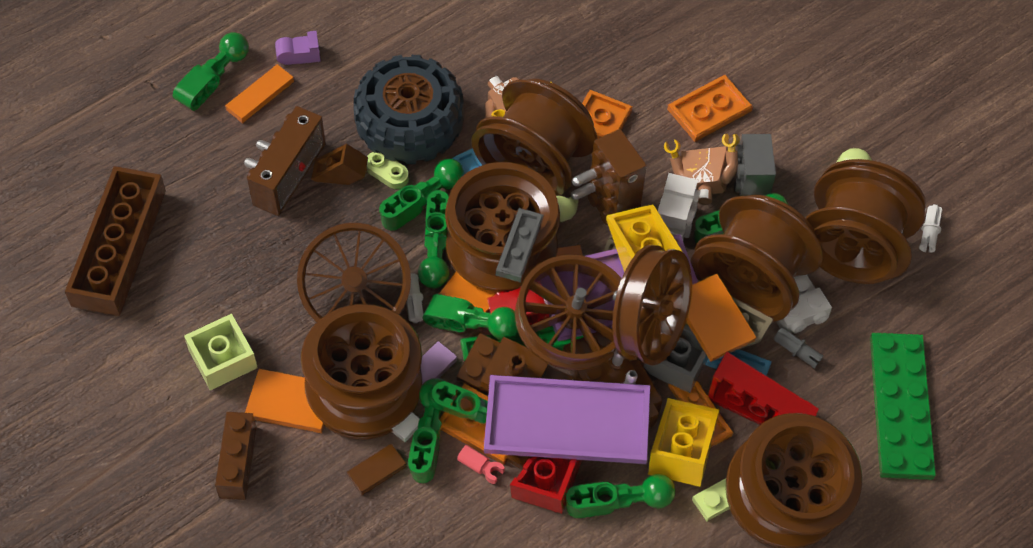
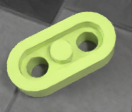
(384, 171)

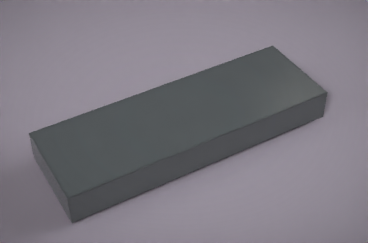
(519, 245)

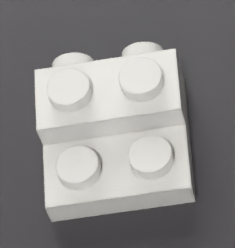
(811, 308)

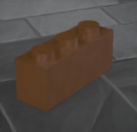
(236, 455)

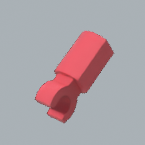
(480, 463)

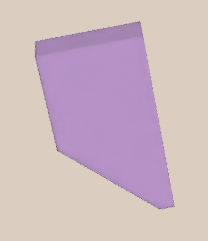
(436, 362)

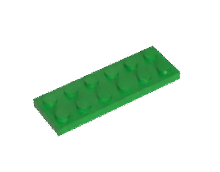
(902, 406)

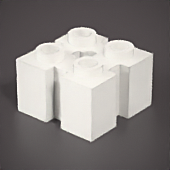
(679, 204)

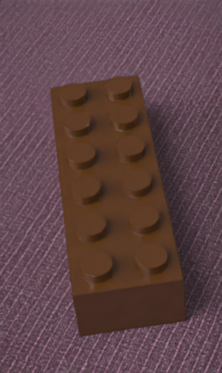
(115, 241)

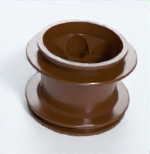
(538, 131)
(491, 199)
(865, 220)
(760, 253)
(374, 391)
(818, 447)

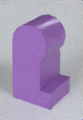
(298, 49)

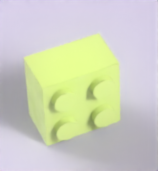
(220, 351)

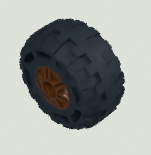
(408, 109)

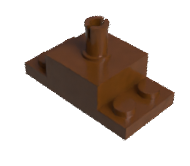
(503, 359)

